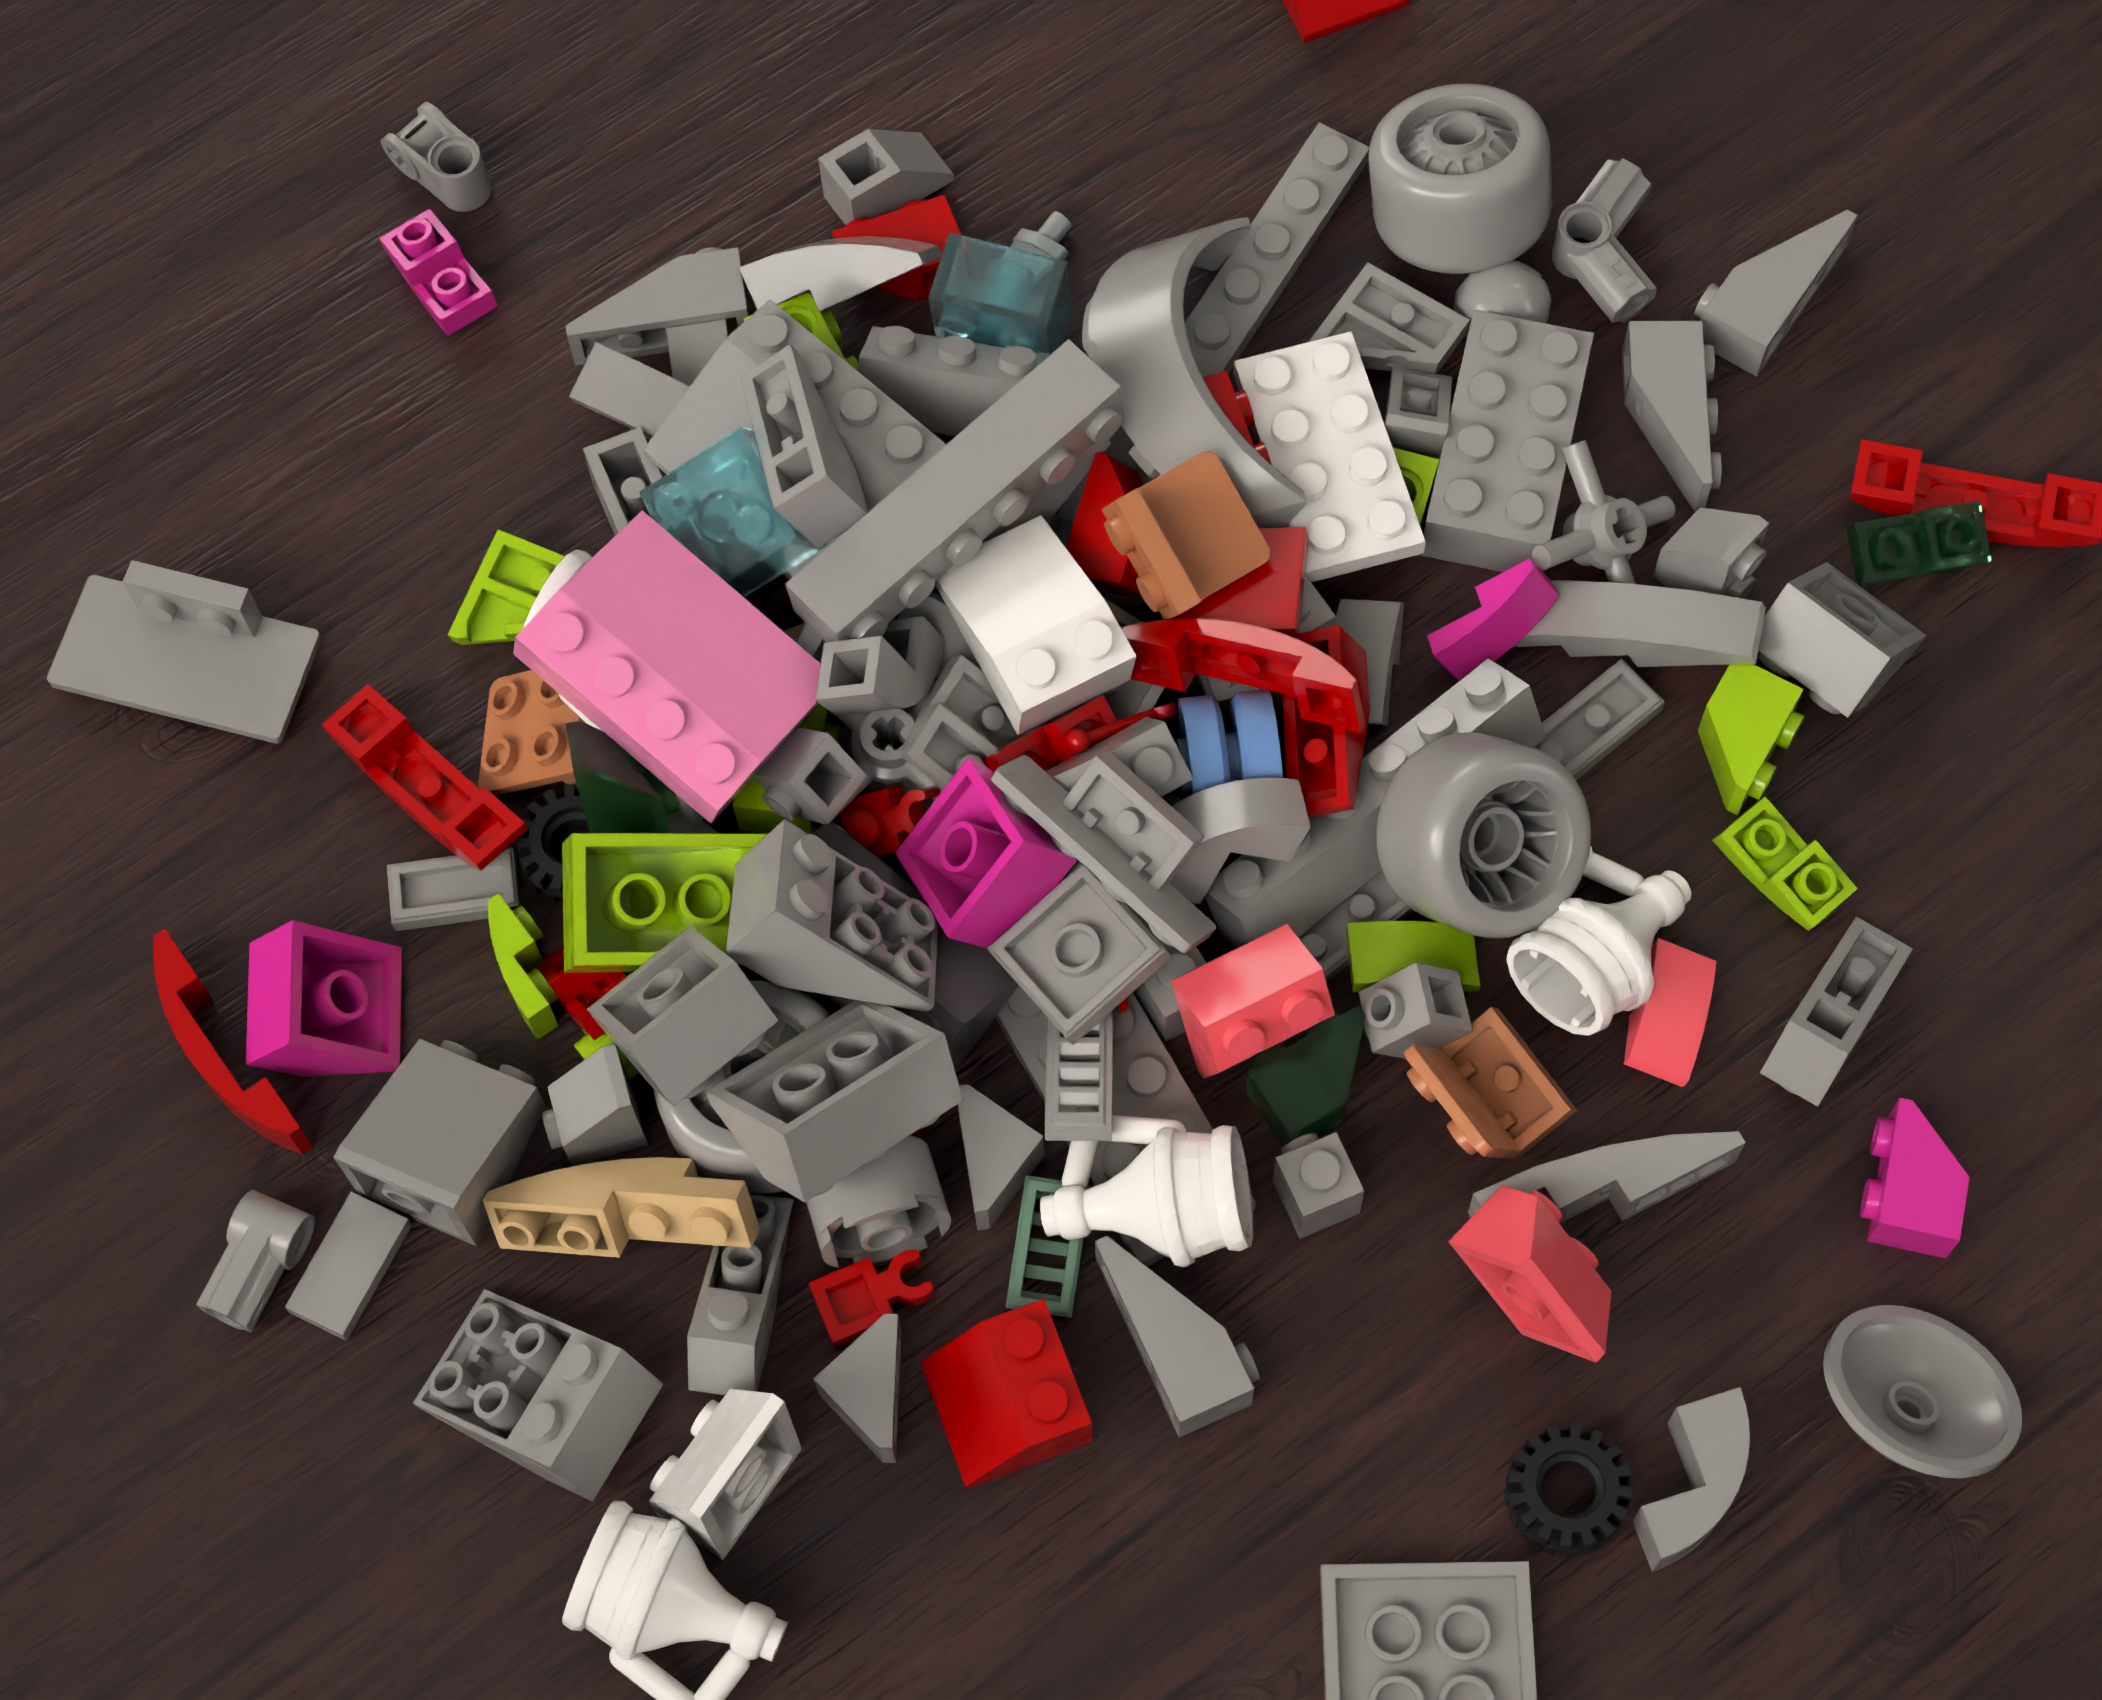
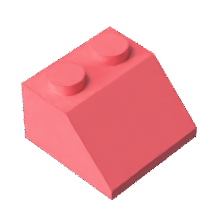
(1251, 1000)
(1537, 1272)

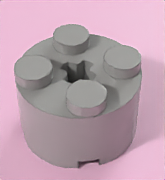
(881, 1207)

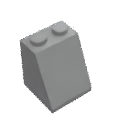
(442, 1137)

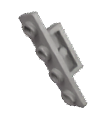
(1120, 835)

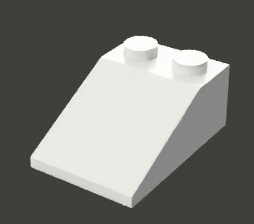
(1036, 625)
(727, 1468)

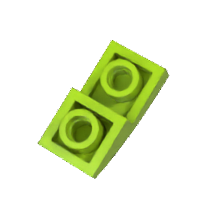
(1782, 866)
(516, 952)

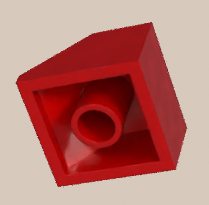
(1007, 1395)

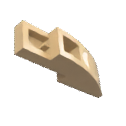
(608, 1202)

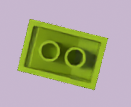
(642, 891)

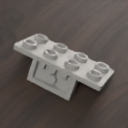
(185, 652)

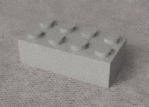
(1506, 441)

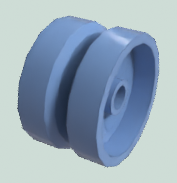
(1223, 757)

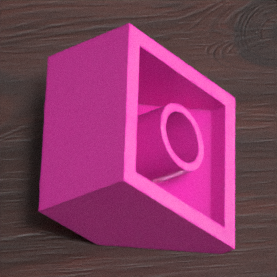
(980, 858)
(323, 1002)

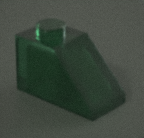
(615, 787)

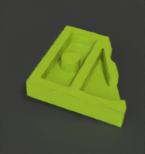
(503, 591)

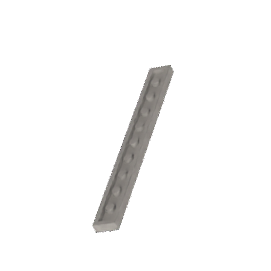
(1258, 268)

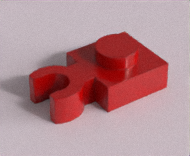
(885, 817)
(858, 1296)

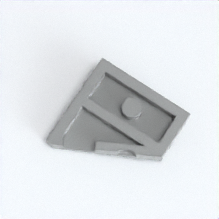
(1394, 324)

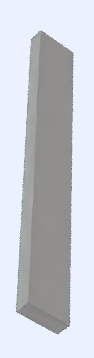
(1575, 736)

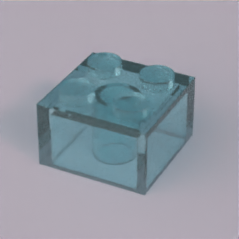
(1000, 295)
(726, 515)

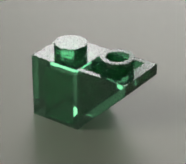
(1309, 1082)

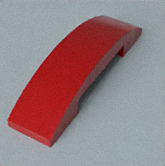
(2014, 511)
(1250, 655)
(422, 781)
(182, 995)

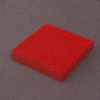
(1268, 594)

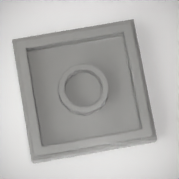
(1079, 953)

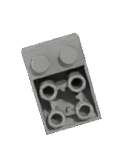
(829, 924)
(540, 1393)

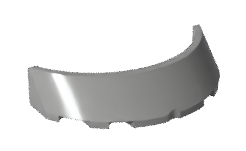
(1142, 343)

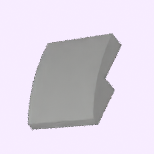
(957, 723)

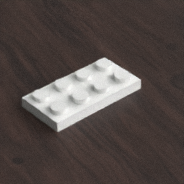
(1331, 442)

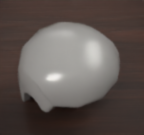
(1505, 290)

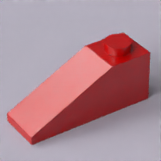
(1323, 755)

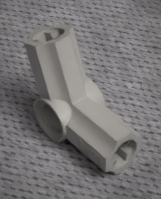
(1604, 264)

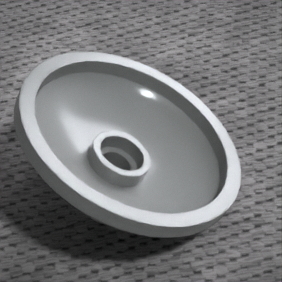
(1922, 1391)

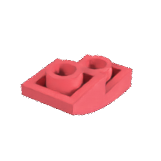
(1670, 1026)

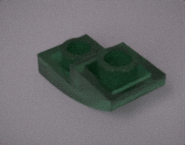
(1919, 543)

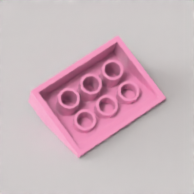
(672, 665)

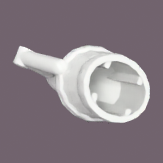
(1594, 954)
(1176, 1196)
(652, 1589)

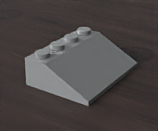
(875, 430)

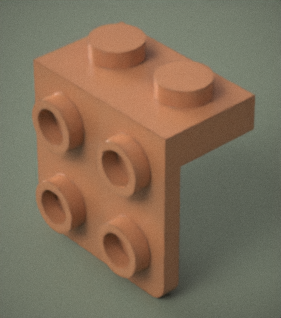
(1186, 534)
(525, 736)
(1490, 1088)

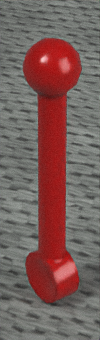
(1079, 740)

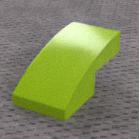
(1387, 947)

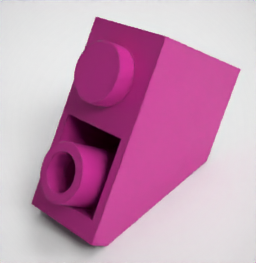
(1918, 1186)

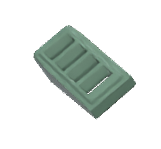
(1061, 1305)

